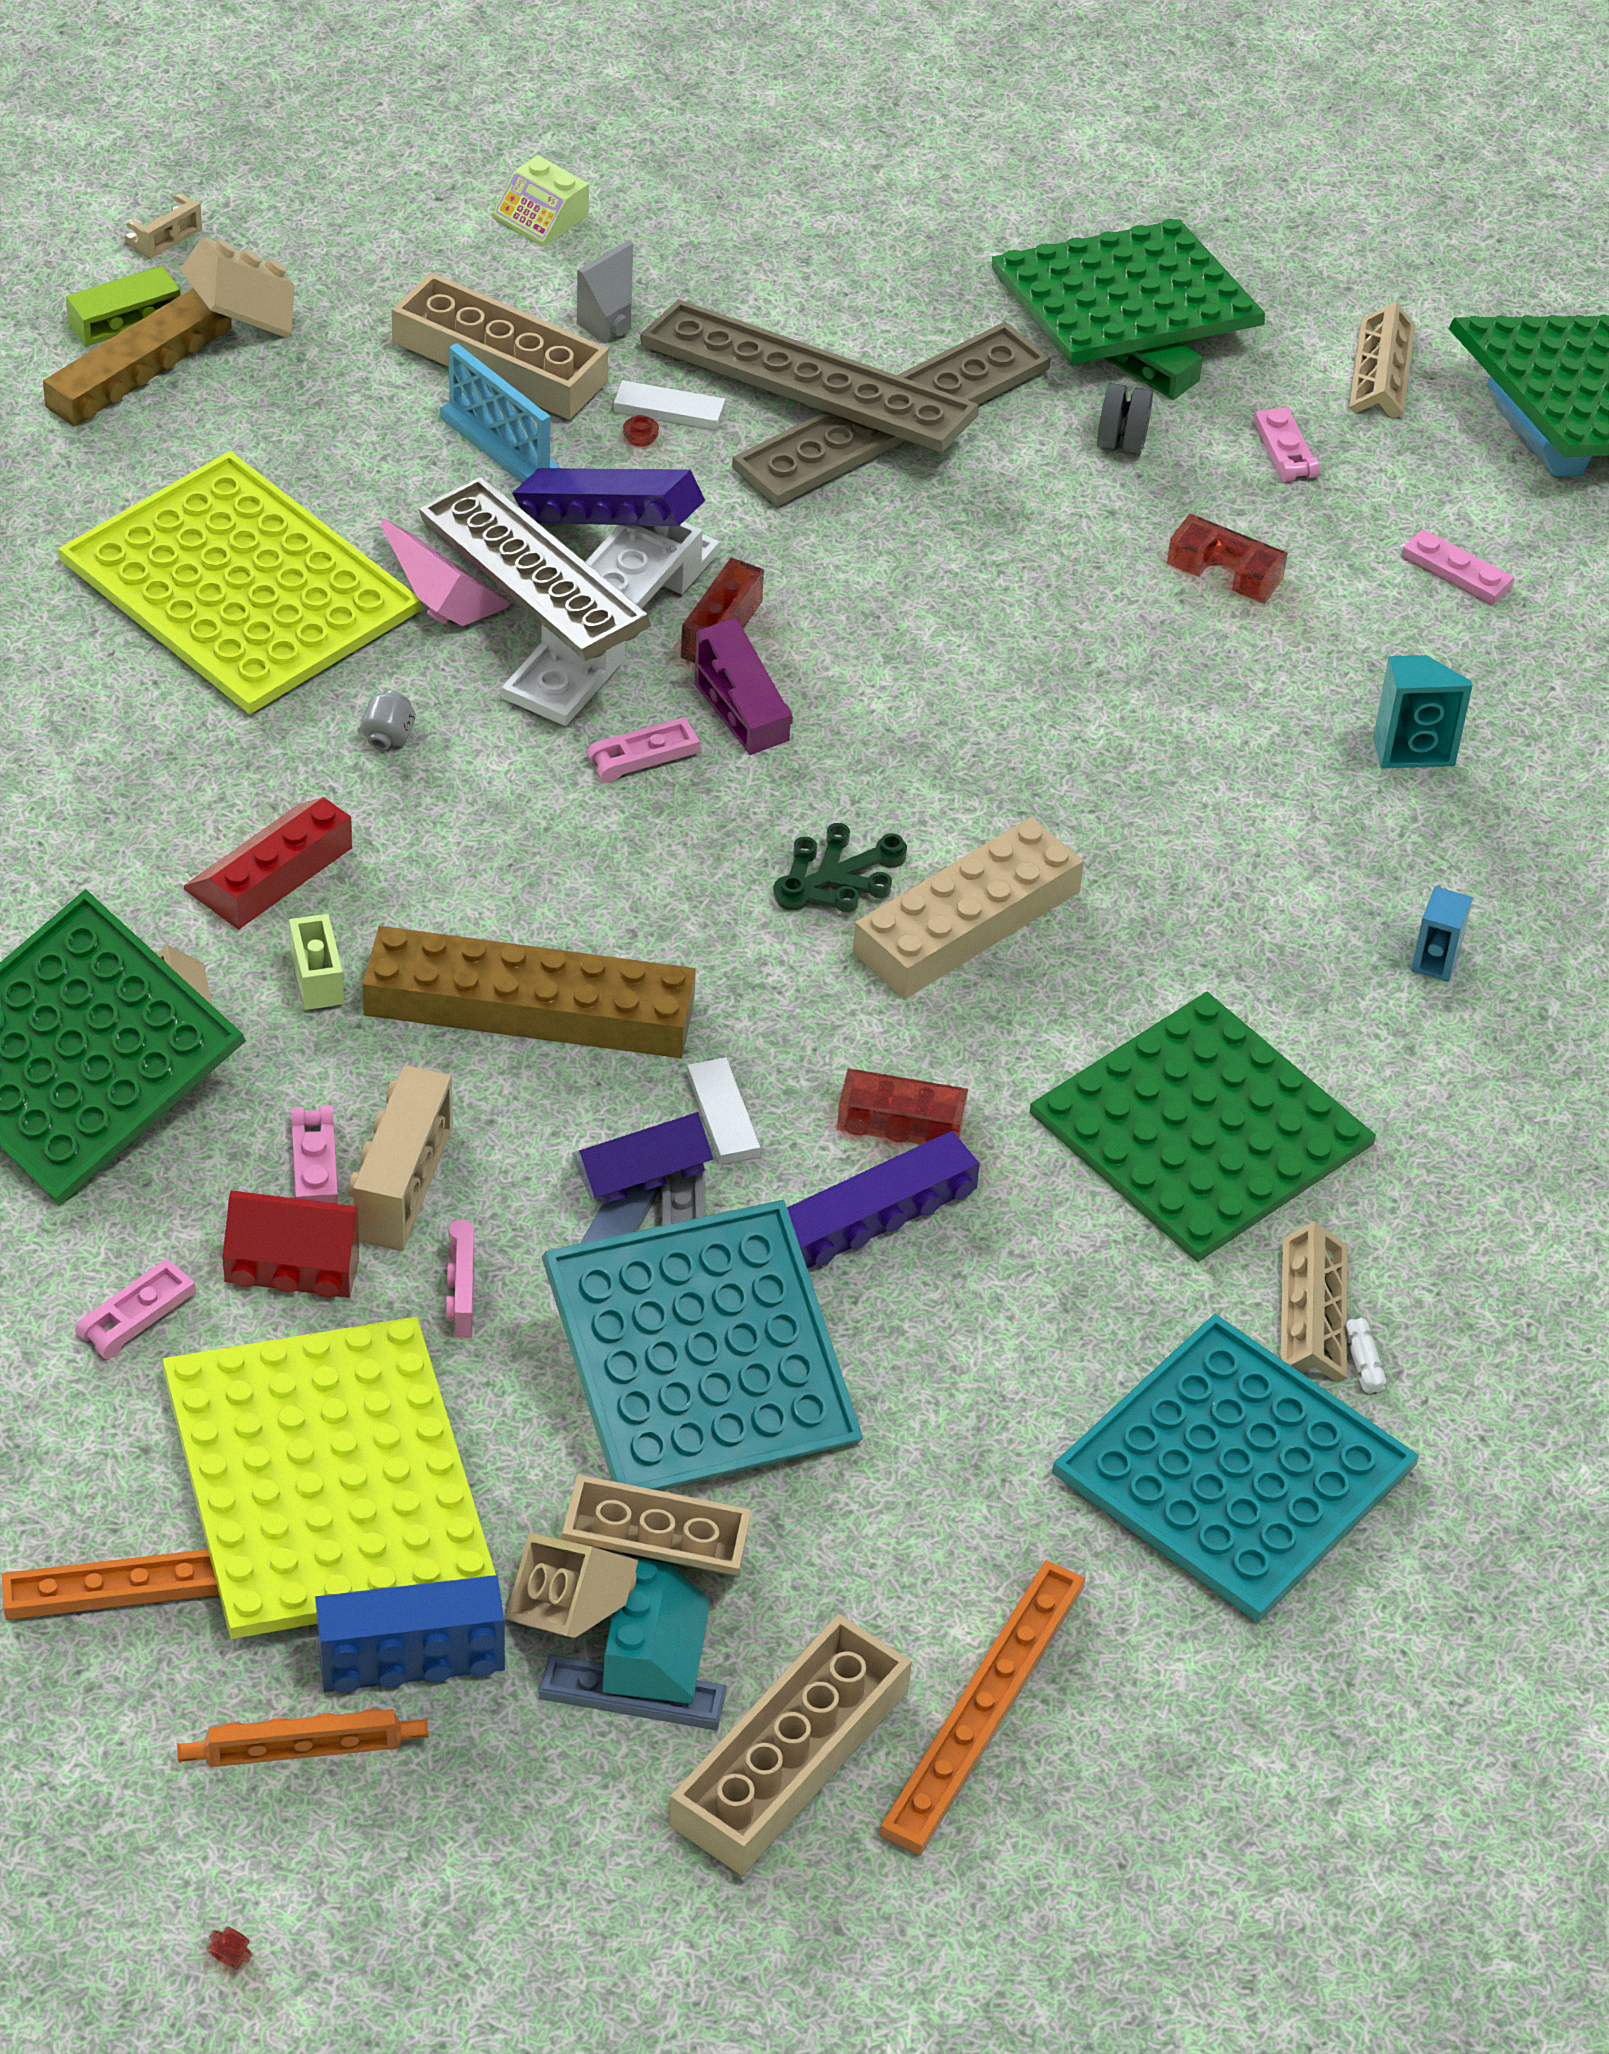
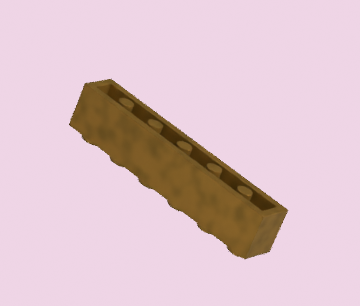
(133, 358)

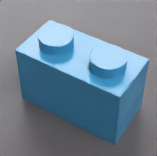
(1441, 933)

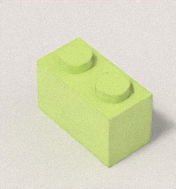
(316, 961)

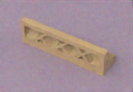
(1391, 357)
(1308, 1298)

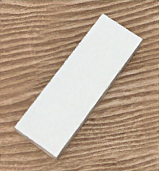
(669, 405)
(723, 1110)

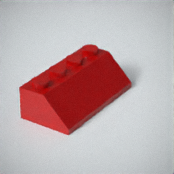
(274, 861)

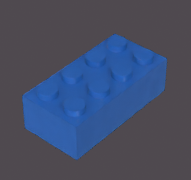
(410, 1634)

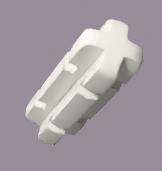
(1365, 1356)

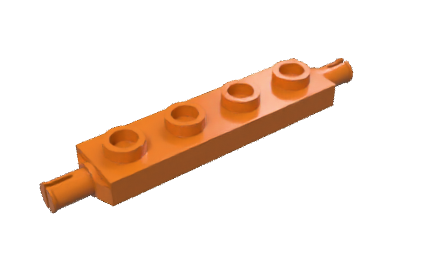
(302, 1738)

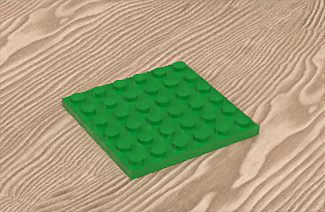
(1127, 291)
(1551, 371)
(95, 1044)
(1202, 1125)

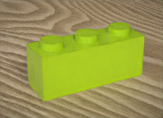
(117, 305)

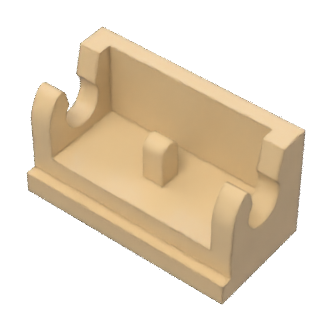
(166, 229)

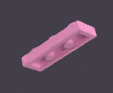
(1458, 566)

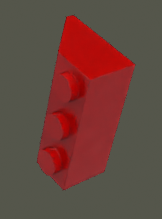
(291, 1244)

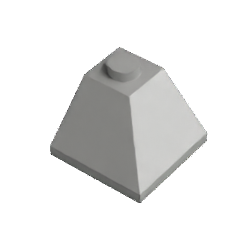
(606, 293)

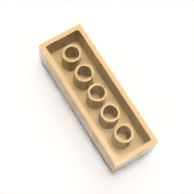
(530, 354)
(967, 907)
(789, 1744)

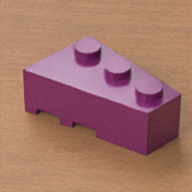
(740, 687)

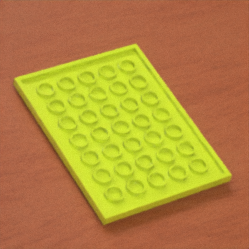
(240, 581)
(323, 1470)

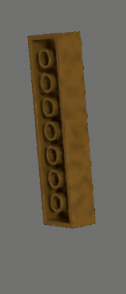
(529, 991)

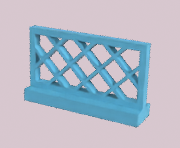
(485, 424)

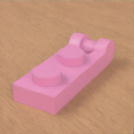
(1286, 444)
(643, 748)
(314, 1155)
(461, 1277)
(135, 1308)

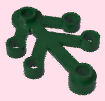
(796, 890)

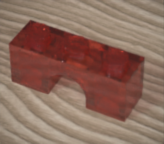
(1204, 544)

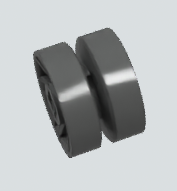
(1125, 418)

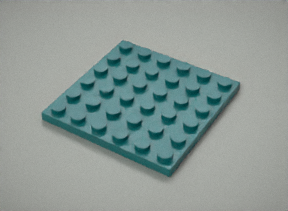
(701, 1348)
(1235, 1466)

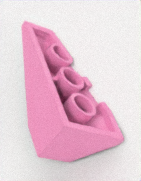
(440, 582)

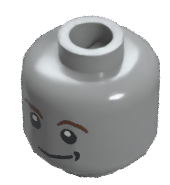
(388, 720)

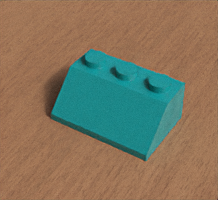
(1420, 713)
(657, 1637)

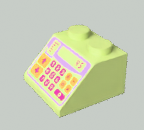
(542, 201)

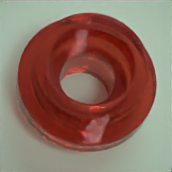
(640, 430)
(229, 1947)

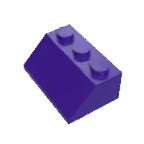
(644, 1158)

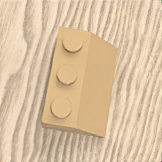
(241, 285)
(568, 1585)

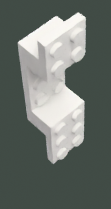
(638, 564)

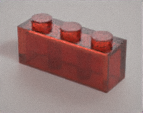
(732, 594)
(899, 1107)

